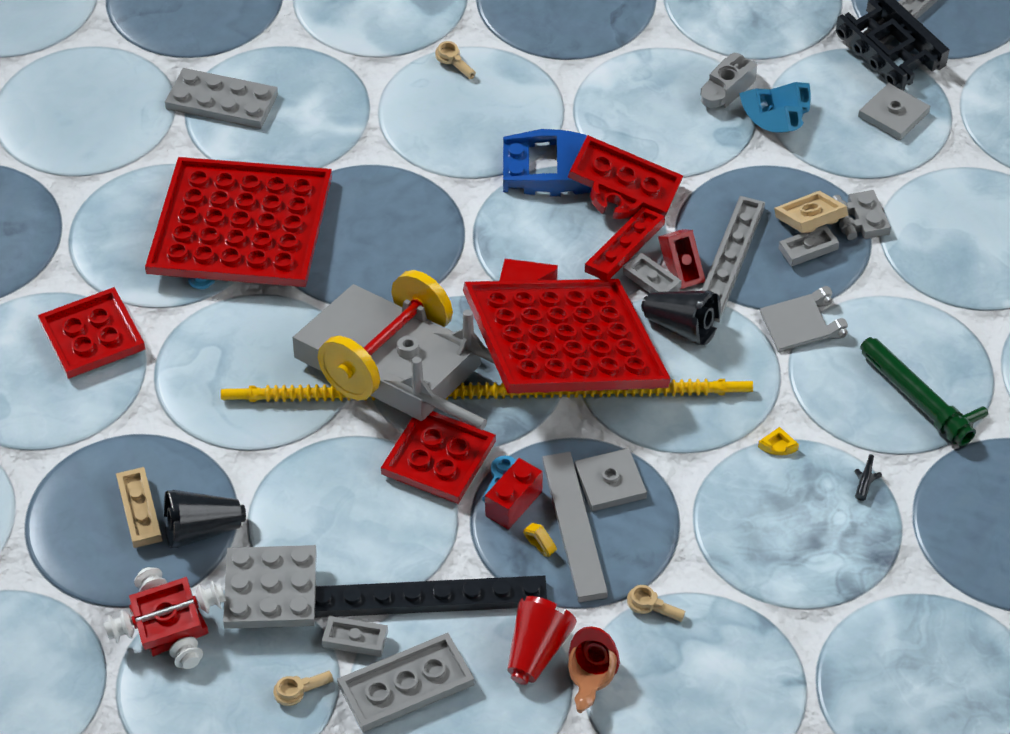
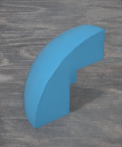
(778, 108)

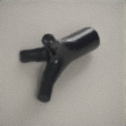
(865, 479)

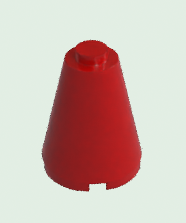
(537, 637)

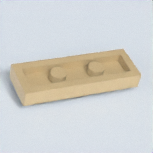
(139, 507)

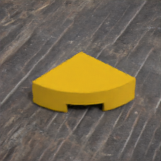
(778, 443)

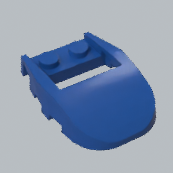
(517, 162)

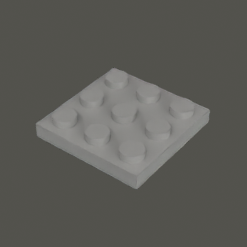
(270, 587)

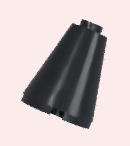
(684, 313)
(199, 516)

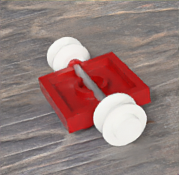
(165, 613)
(183, 649)

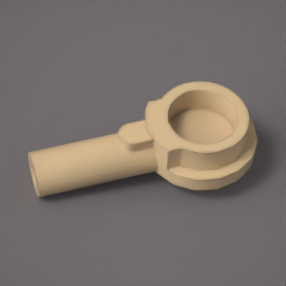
(448, 53)
(644, 600)
(291, 689)

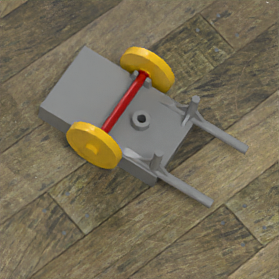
(395, 348)

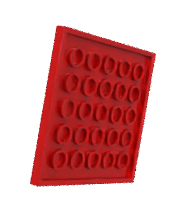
(240, 222)
(565, 336)

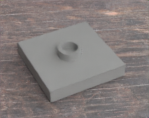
(894, 111)
(610, 479)

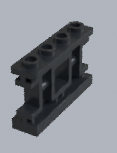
(905, 29)

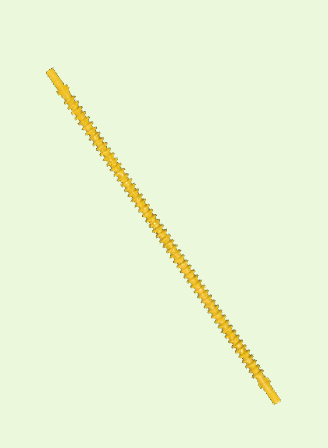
(256, 393)

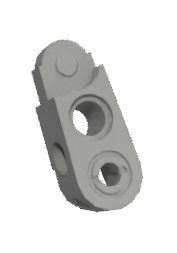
(727, 80)

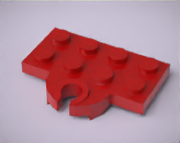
(623, 179)

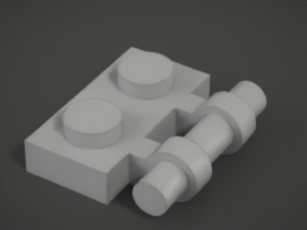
(868, 216)

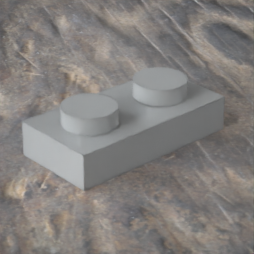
(808, 245)
(651, 275)
(355, 636)

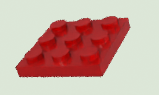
(91, 332)
(439, 455)

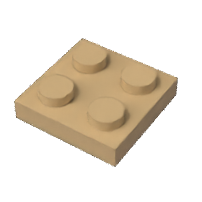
(811, 212)

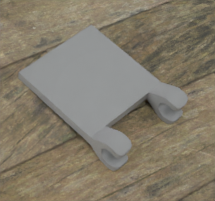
(800, 321)

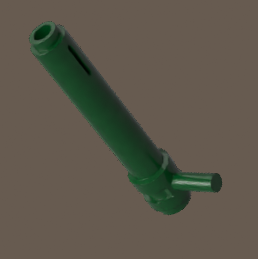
(946, 418)

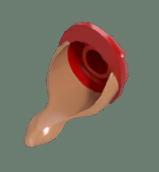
(591, 664)

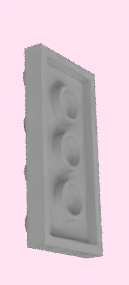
(221, 98)
(405, 682)

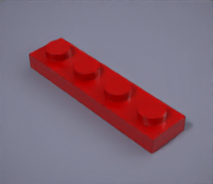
(624, 244)

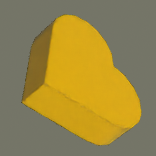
(540, 539)

